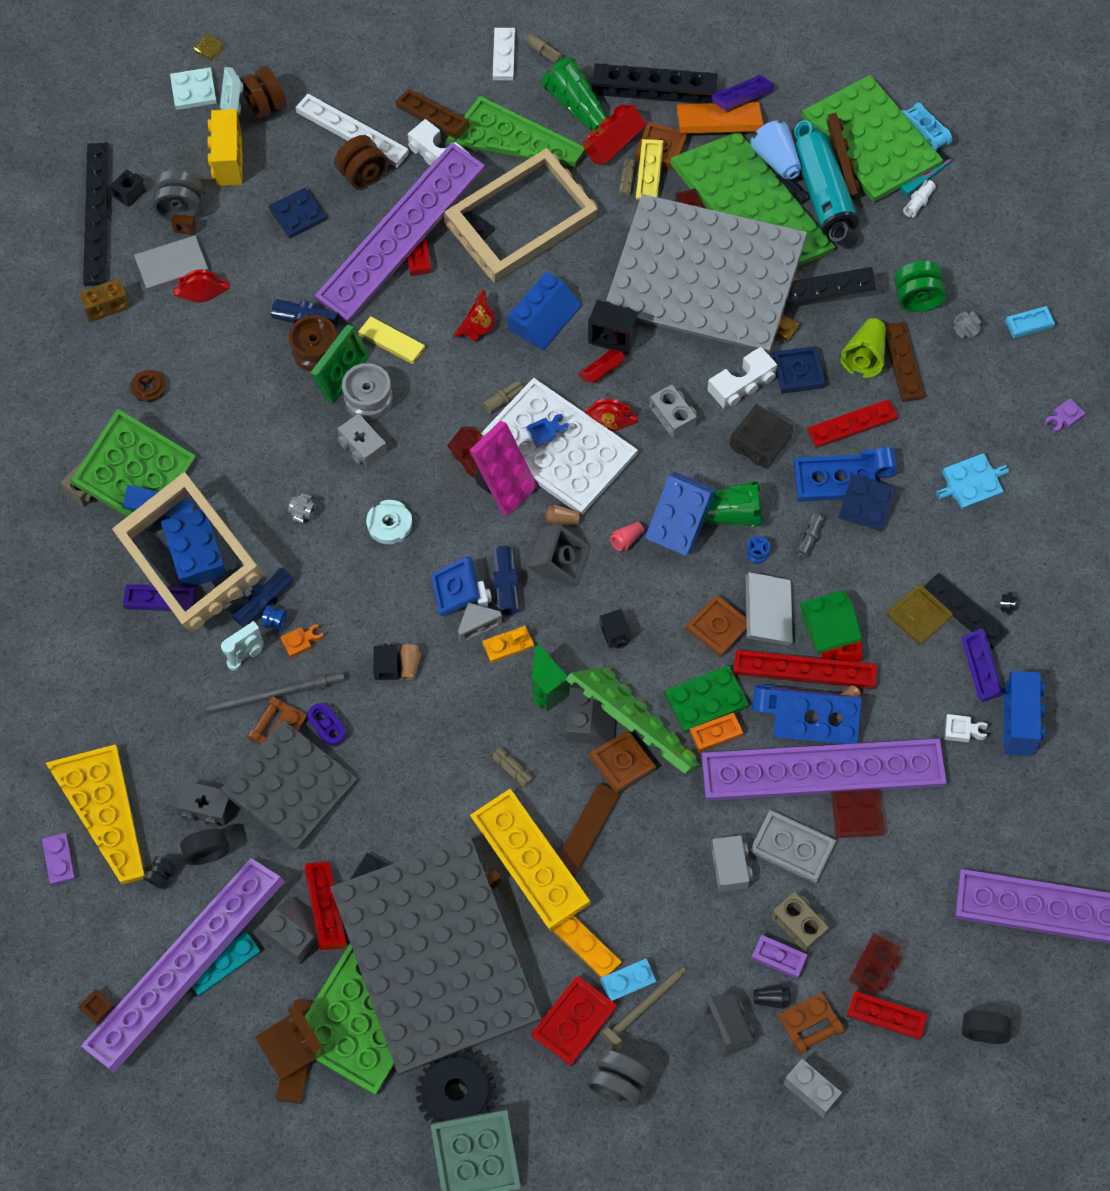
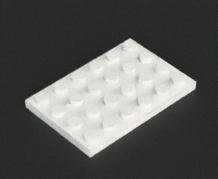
(579, 461)

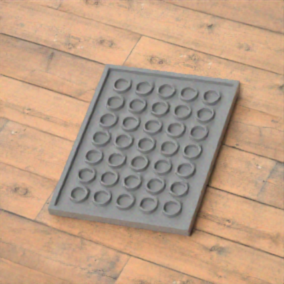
(707, 272)

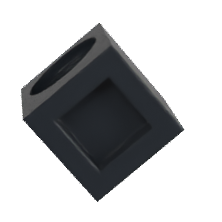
(127, 187)
(615, 629)
(385, 662)

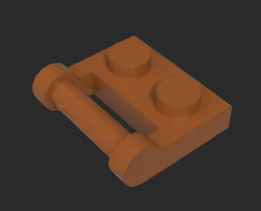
(289, 714)
(806, 1016)

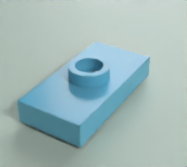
(1030, 322)

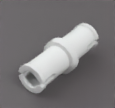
(919, 198)

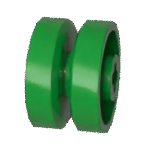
(920, 286)

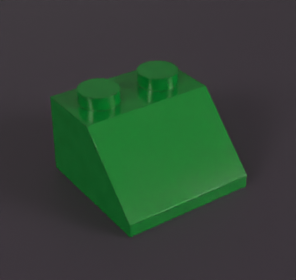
(830, 621)
(548, 681)

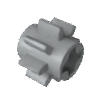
(967, 324)
(301, 508)

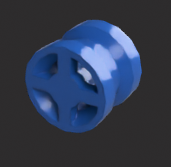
(760, 545)
(273, 618)

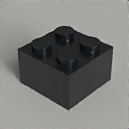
(613, 327)

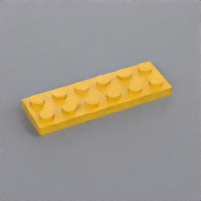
(530, 859)

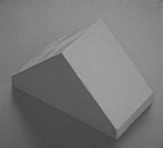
(477, 621)

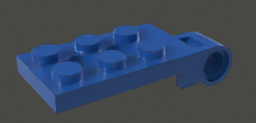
(870, 465)
(792, 705)

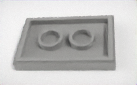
(169, 262)
(768, 609)
(792, 846)

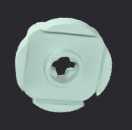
(389, 534)

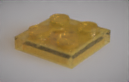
(919, 614)

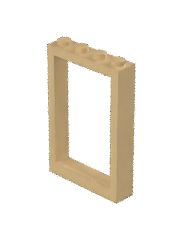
(480, 250)
(222, 594)

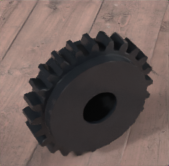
(455, 1071)

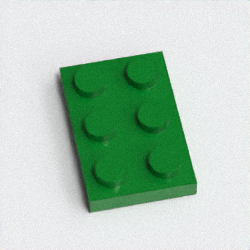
(339, 358)
(706, 698)

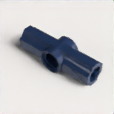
(293, 312)
(505, 580)
(267, 595)

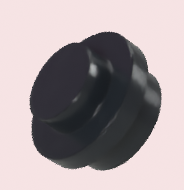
(1008, 603)

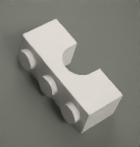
(424, 140)
(729, 389)

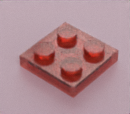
(857, 813)

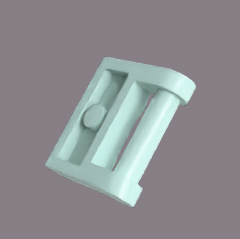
(249, 644)

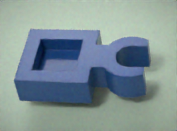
(545, 431)

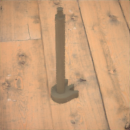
(611, 1035)

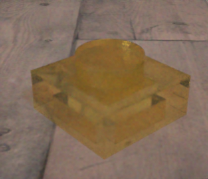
(208, 47)

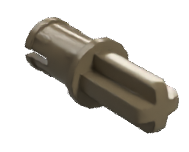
(543, 48)
(502, 397)

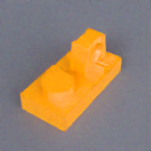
(508, 644)

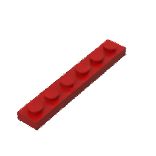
(804, 669)

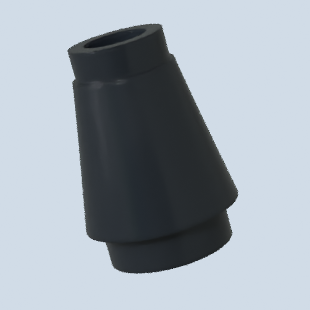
(773, 996)

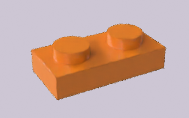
(716, 732)

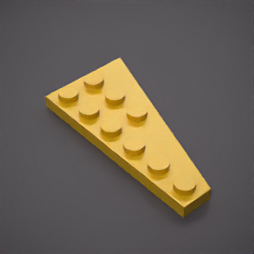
(100, 798)

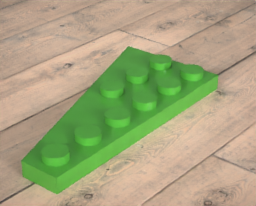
(633, 714)

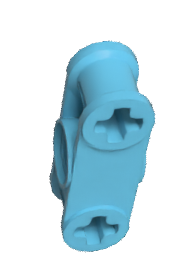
(928, 126)

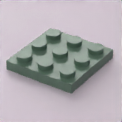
(476, 1153)

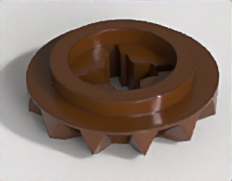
(146, 377)

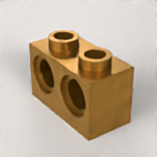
(104, 300)

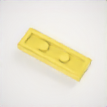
(649, 168)
(391, 340)

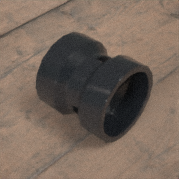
(160, 872)

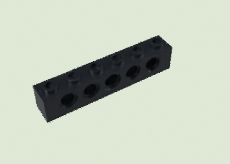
(654, 83)

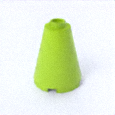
(866, 349)

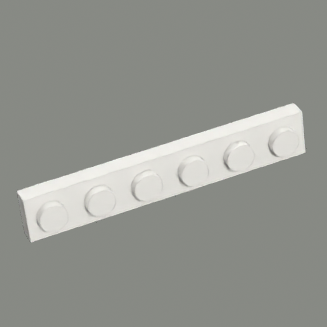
(348, 127)

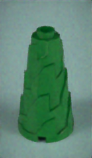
(574, 93)
(737, 506)

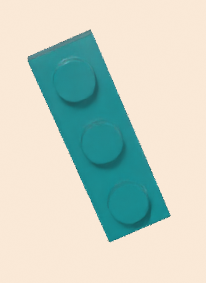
(230, 960)

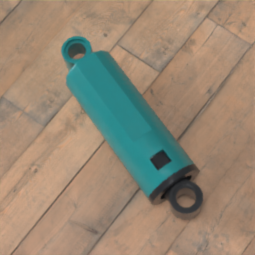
(826, 185)

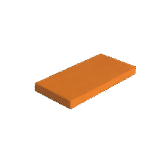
(713, 119)

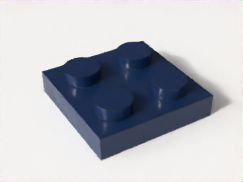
(297, 213)
(799, 369)
(866, 502)

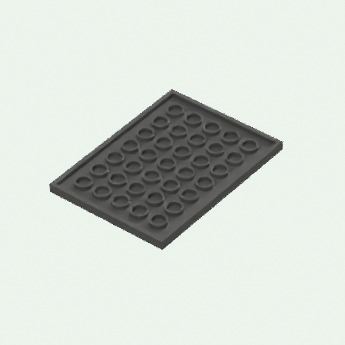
(435, 955)

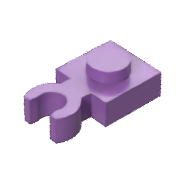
(1066, 414)

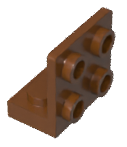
(290, 1044)

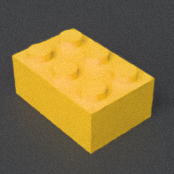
(225, 147)

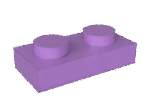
(58, 859)
(779, 957)

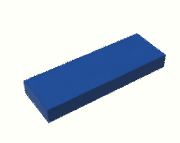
(137, 496)

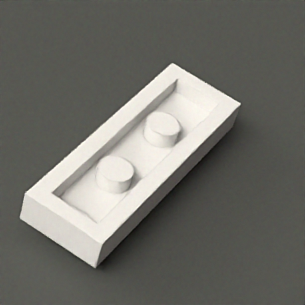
(503, 54)

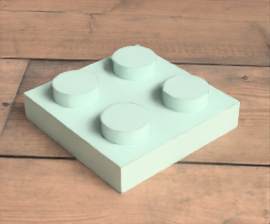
(193, 88)
(231, 89)

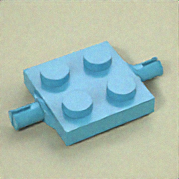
(972, 481)

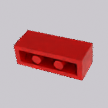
(613, 133)

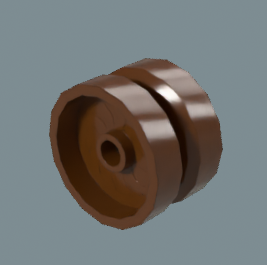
(263, 92)
(361, 162)
(310, 340)

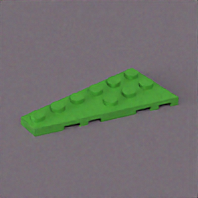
(510, 134)

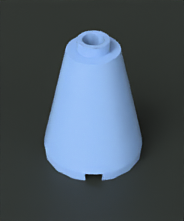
(777, 149)

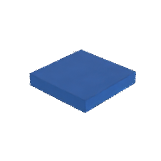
(455, 586)

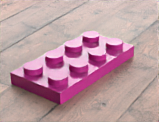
(503, 468)

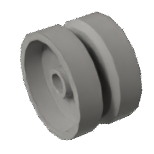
(367, 391)

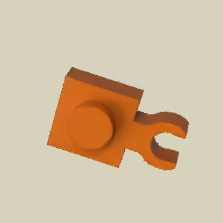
(299, 641)

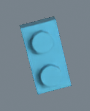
(627, 980)

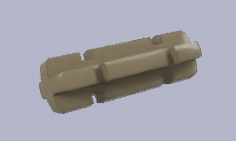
(627, 177)
(512, 767)

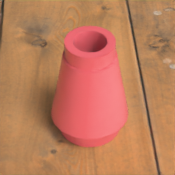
(626, 536)

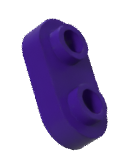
(327, 725)

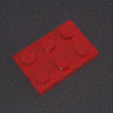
(573, 1021)

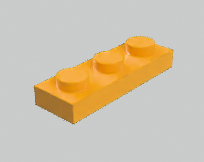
(587, 947)

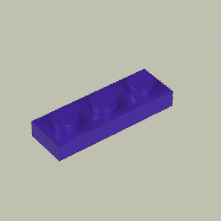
(742, 92)
(148, 598)
(982, 665)

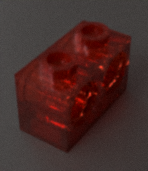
(871, 963)

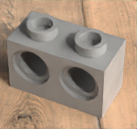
(670, 413)

